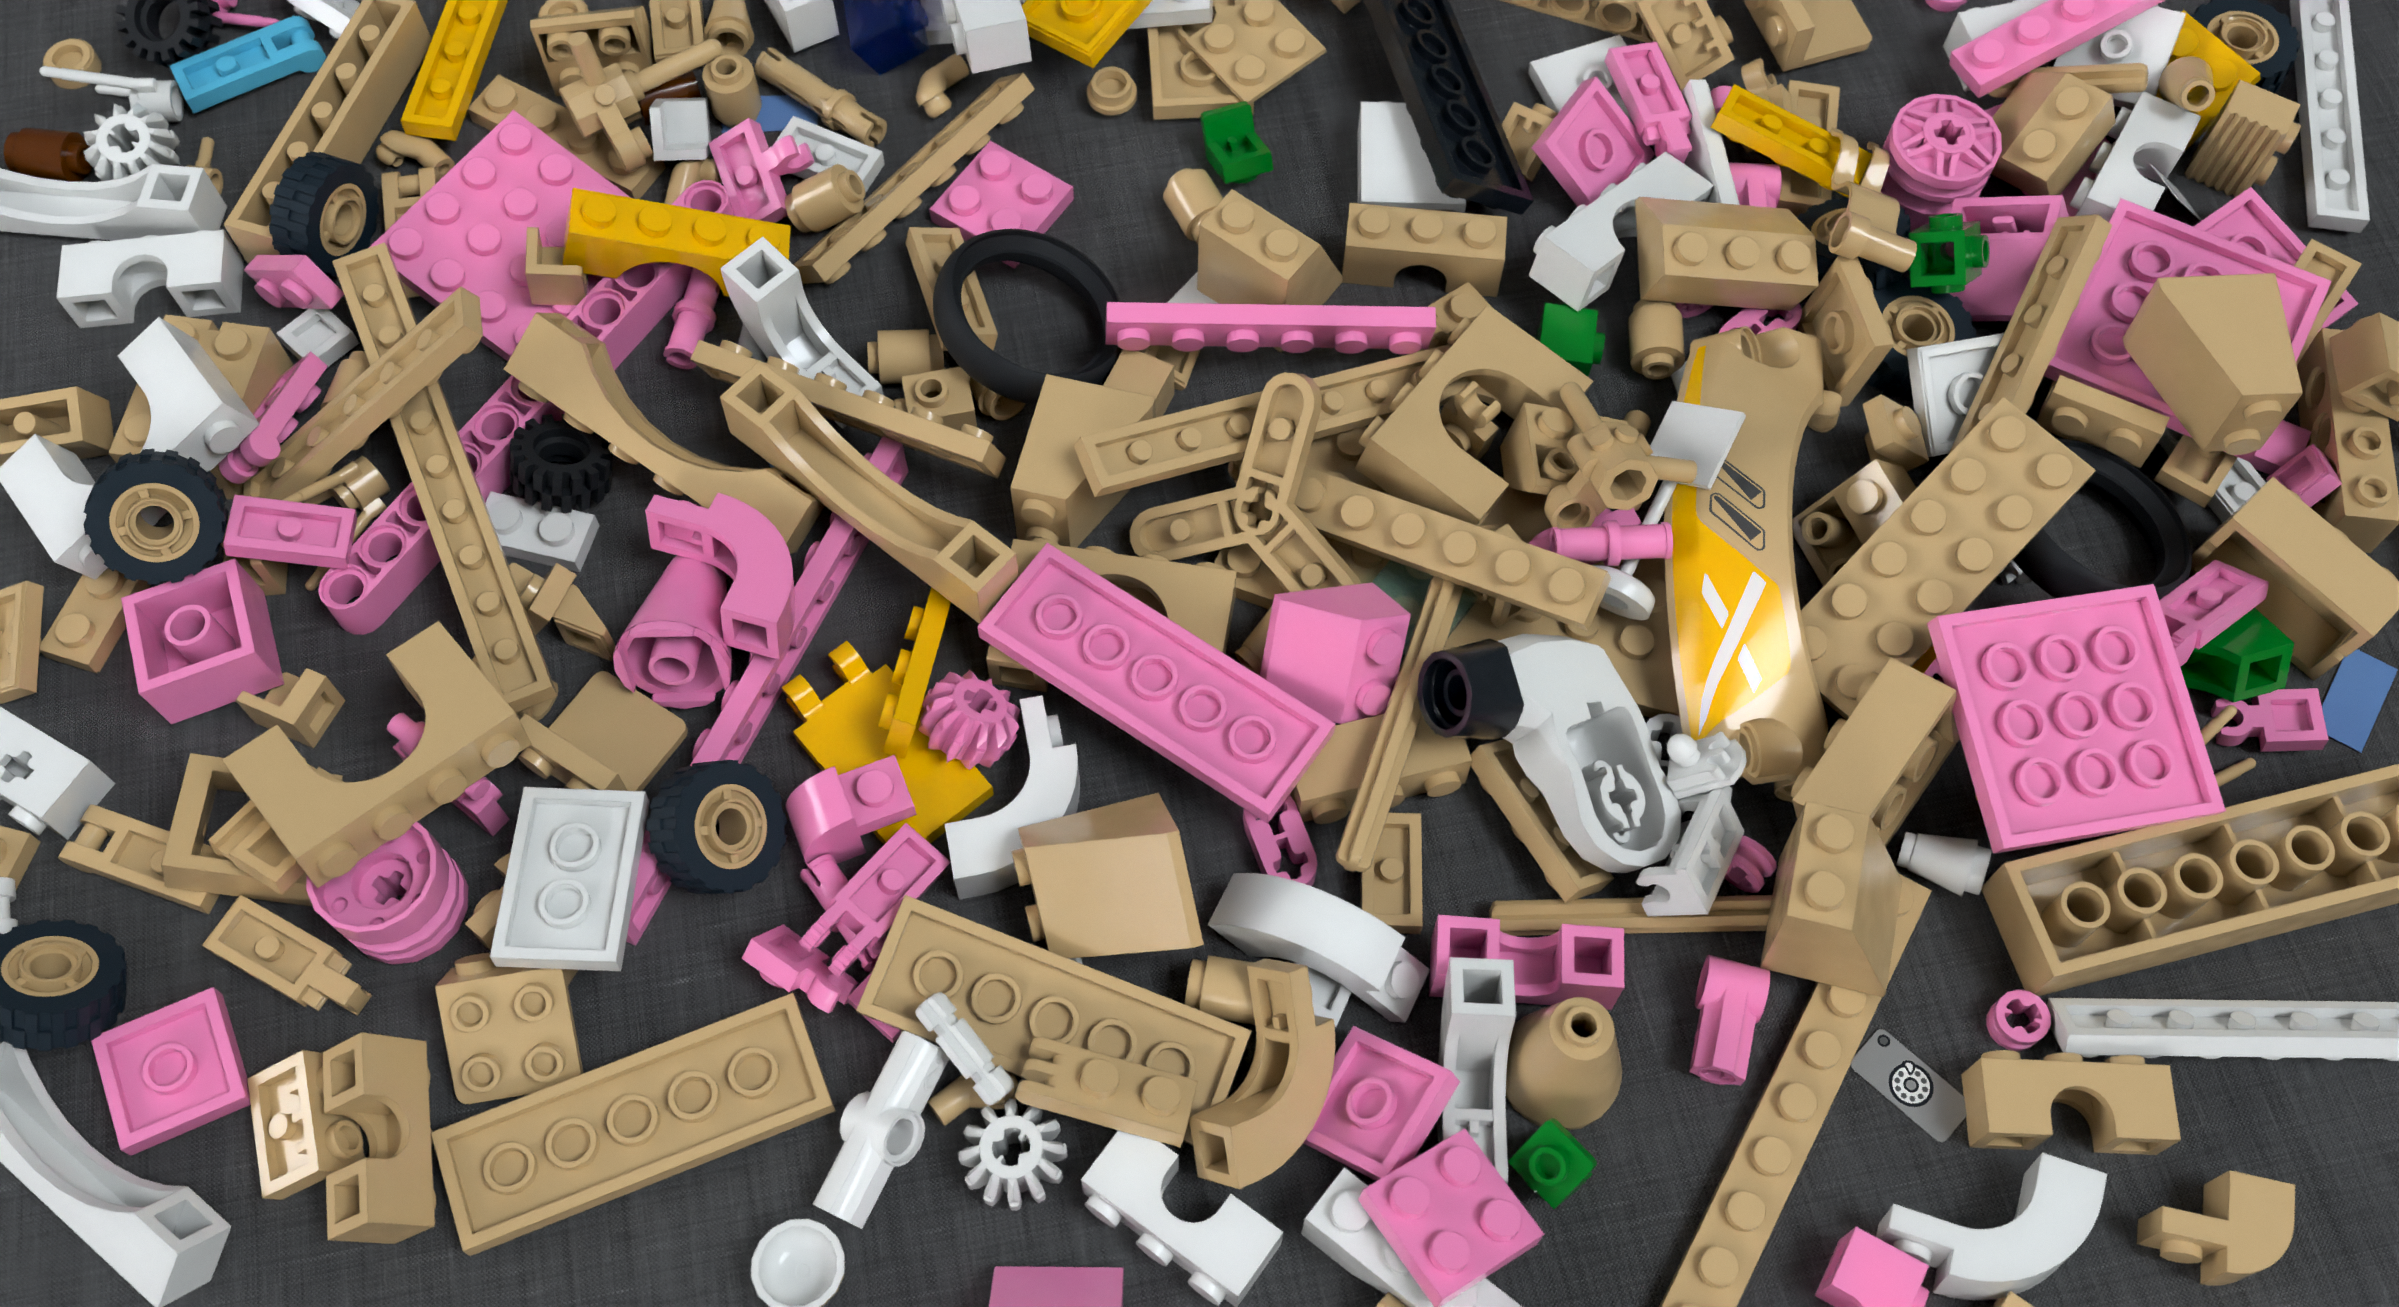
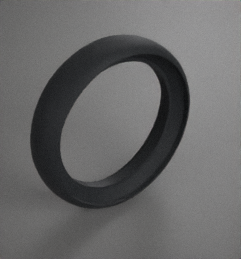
(1033, 250)
(2144, 506)

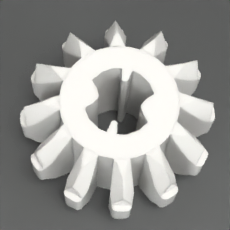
(118, 134)
(995, 1143)

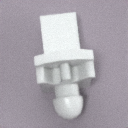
(1703, 764)

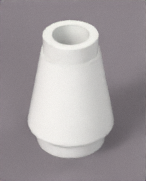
(1946, 861)

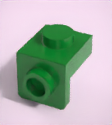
(1233, 144)
(1553, 1163)

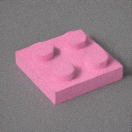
(1591, 144)
(1001, 193)
(171, 1071)
(1379, 1105)
(1450, 1217)

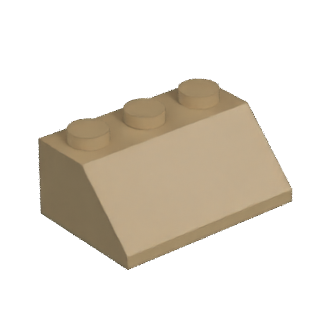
(1723, 254)
(1884, 749)

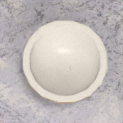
(798, 1265)

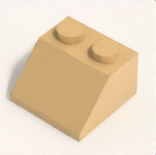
(2050, 130)

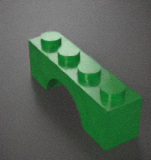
(2242, 660)

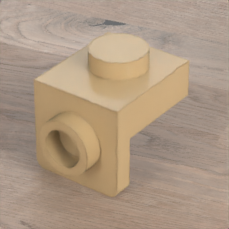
(1894, 433)

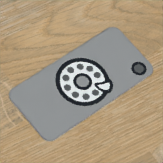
(1910, 1085)

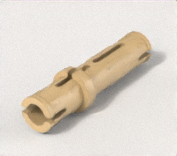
(833, 105)

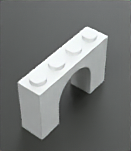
(190, 414)

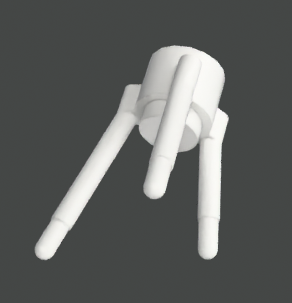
(156, 95)

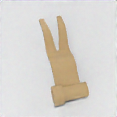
(1871, 217)

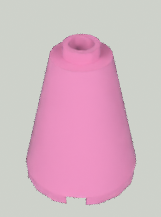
(677, 638)

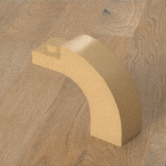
(1283, 1090)

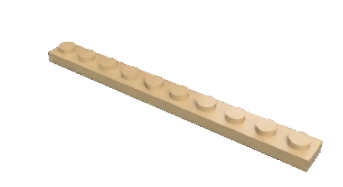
(449, 494)
(1781, 1134)

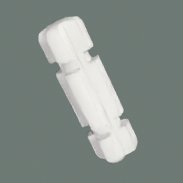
(964, 1048)

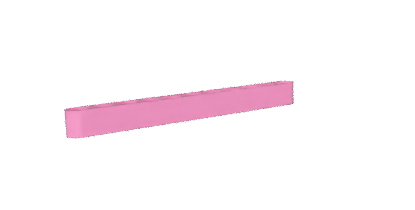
(614, 312)

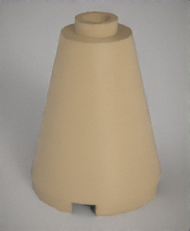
(1564, 1064)

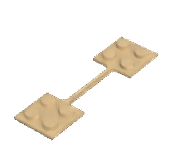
(1254, 46)

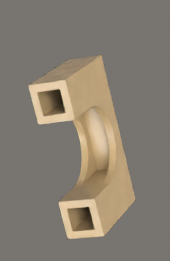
(1412, 450)
(1188, 594)
(338, 823)

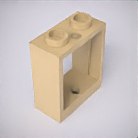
(182, 861)

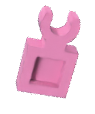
(2279, 719)
(791, 966)

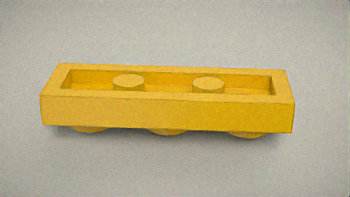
(1783, 137)
(913, 673)

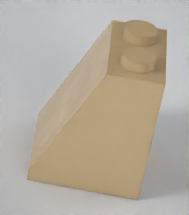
(1260, 258)
(2218, 357)
(1049, 483)
(1108, 881)
(1834, 902)

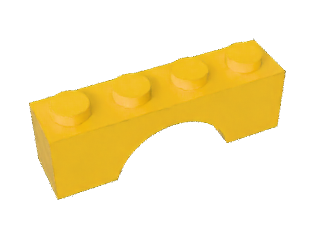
(619, 232)

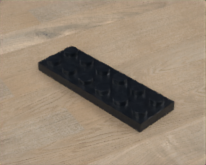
(1449, 103)

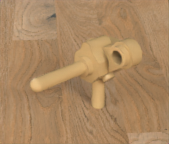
(609, 98)
(1612, 465)

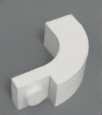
(781, 321)
(983, 845)
(1314, 928)
(1475, 1047)
(2050, 1223)

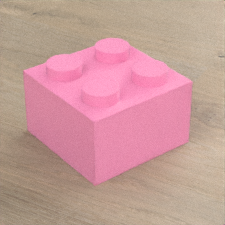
(201, 641)

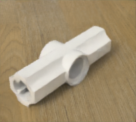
(882, 1129)

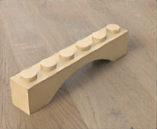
(575, 373)
(936, 546)

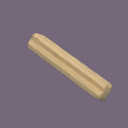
(2107, 77)

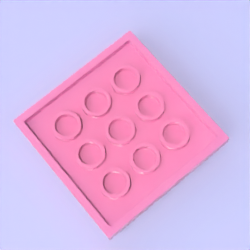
(476, 225)
(2135, 254)
(2074, 718)

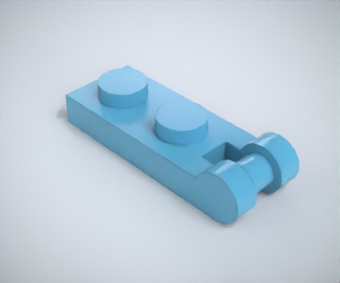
(248, 63)

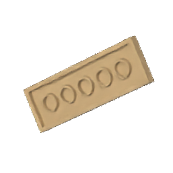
(1938, 550)
(1025, 992)
(630, 1124)

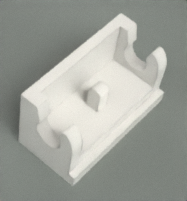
(1697, 860)

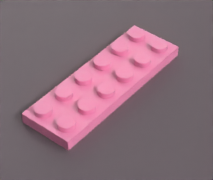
(1157, 682)

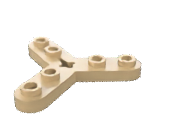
(1222, 519)

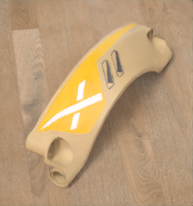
(1732, 563)

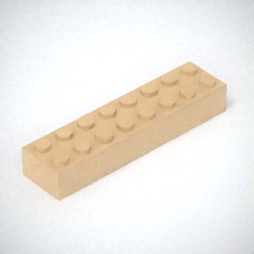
(2200, 882)

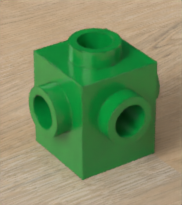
(1933, 265)

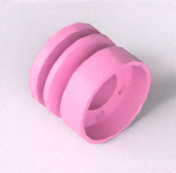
(1939, 153)
(393, 930)

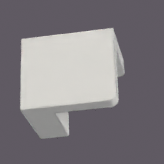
(680, 128)

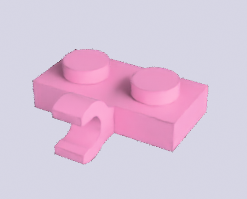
(754, 170)

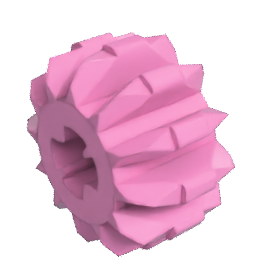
(969, 719)

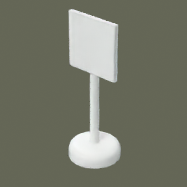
(1687, 434)

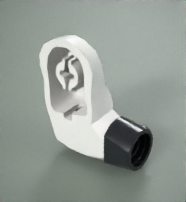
(1570, 734)

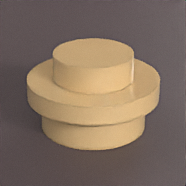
(1111, 91)

